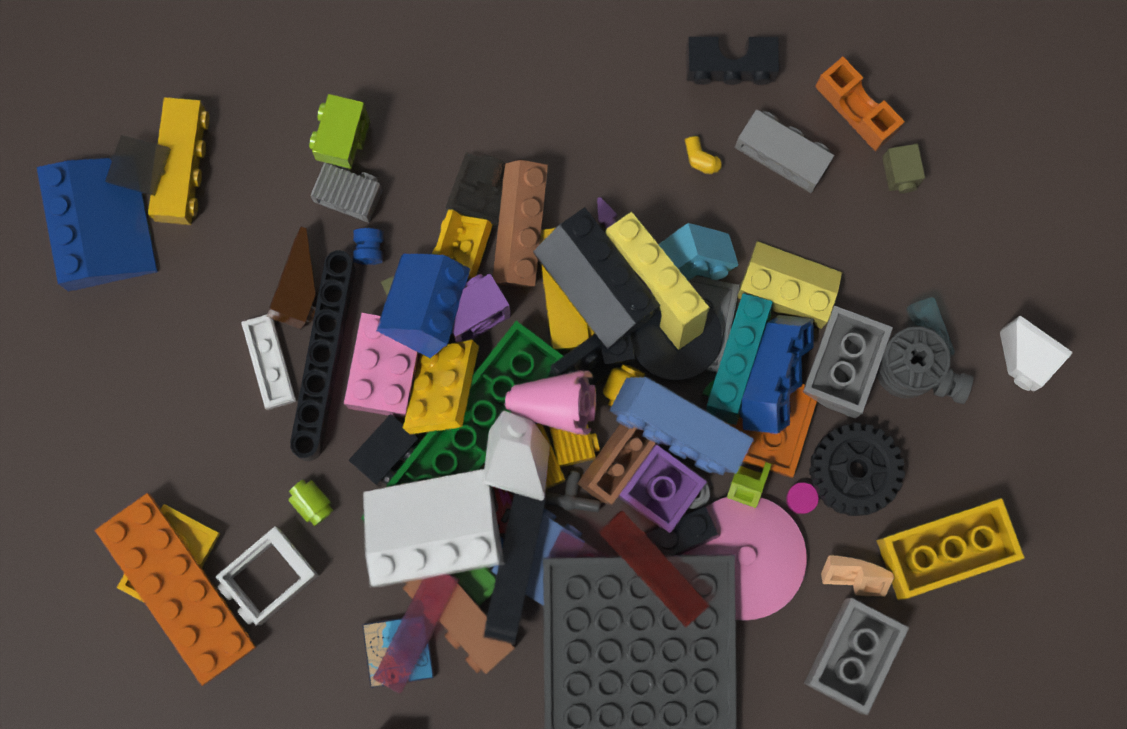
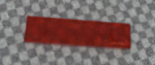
(653, 568)

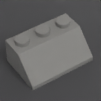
(847, 362)

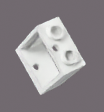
(230, 588)

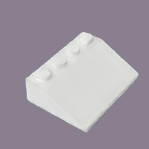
(430, 529)

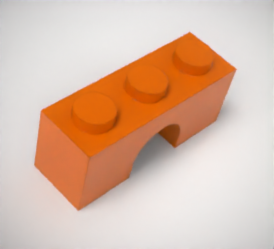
(844, 90)

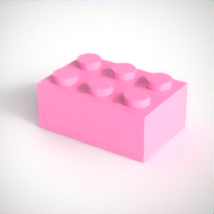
(380, 372)

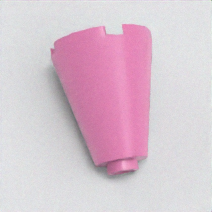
(556, 401)

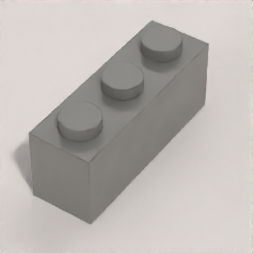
(784, 150)

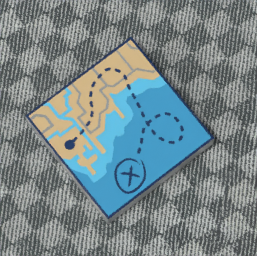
(377, 640)

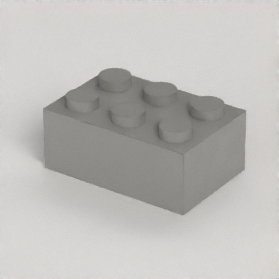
(856, 656)

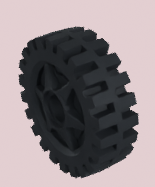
(873, 452)

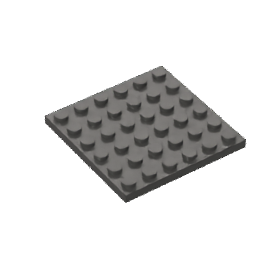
(626, 658)

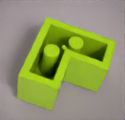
(340, 131)

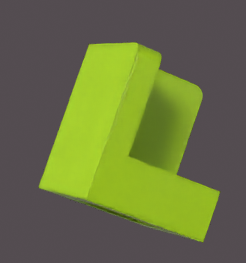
(748, 485)

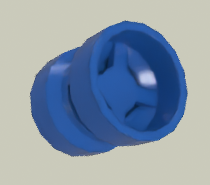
(368, 246)

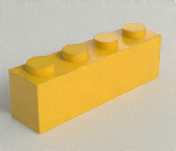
(182, 132)
(565, 323)

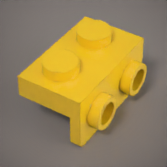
(463, 240)

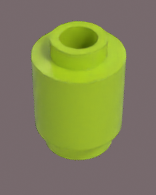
(310, 502)

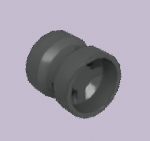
(955, 386)

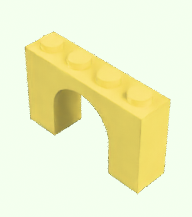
(681, 306)

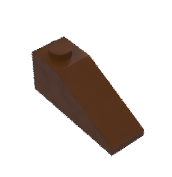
(296, 287)

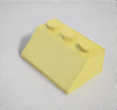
(792, 283)

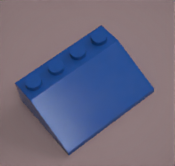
(94, 227)

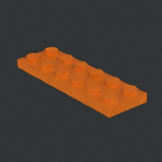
(175, 589)

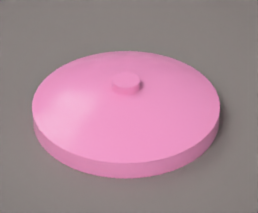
(766, 553)

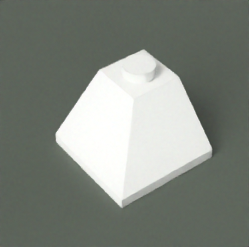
(1031, 354)
(517, 456)

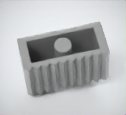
(347, 191)

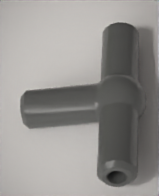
(570, 500)

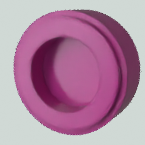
(802, 498)

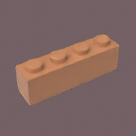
(520, 223)
(616, 464)
(466, 629)

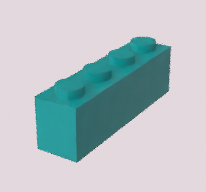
(738, 358)

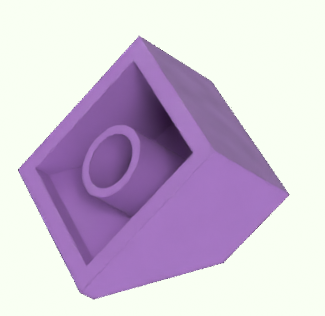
(479, 308)
(662, 488)

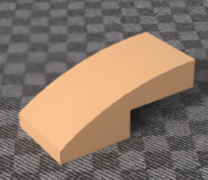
(864, 576)

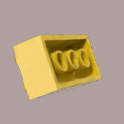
(950, 549)

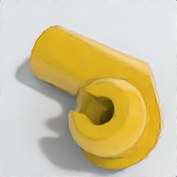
(701, 160)

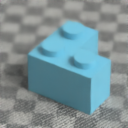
(700, 252)

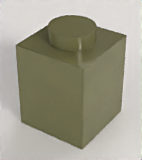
(903, 168)

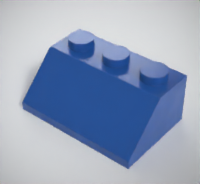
(423, 302)

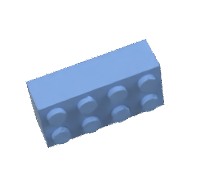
(681, 425)

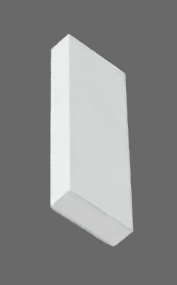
(268, 362)

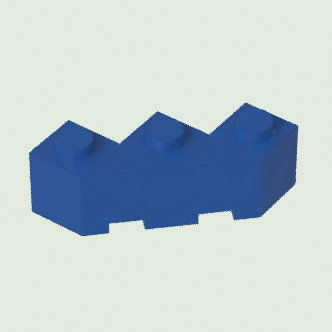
(776, 373)

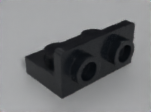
(582, 358)

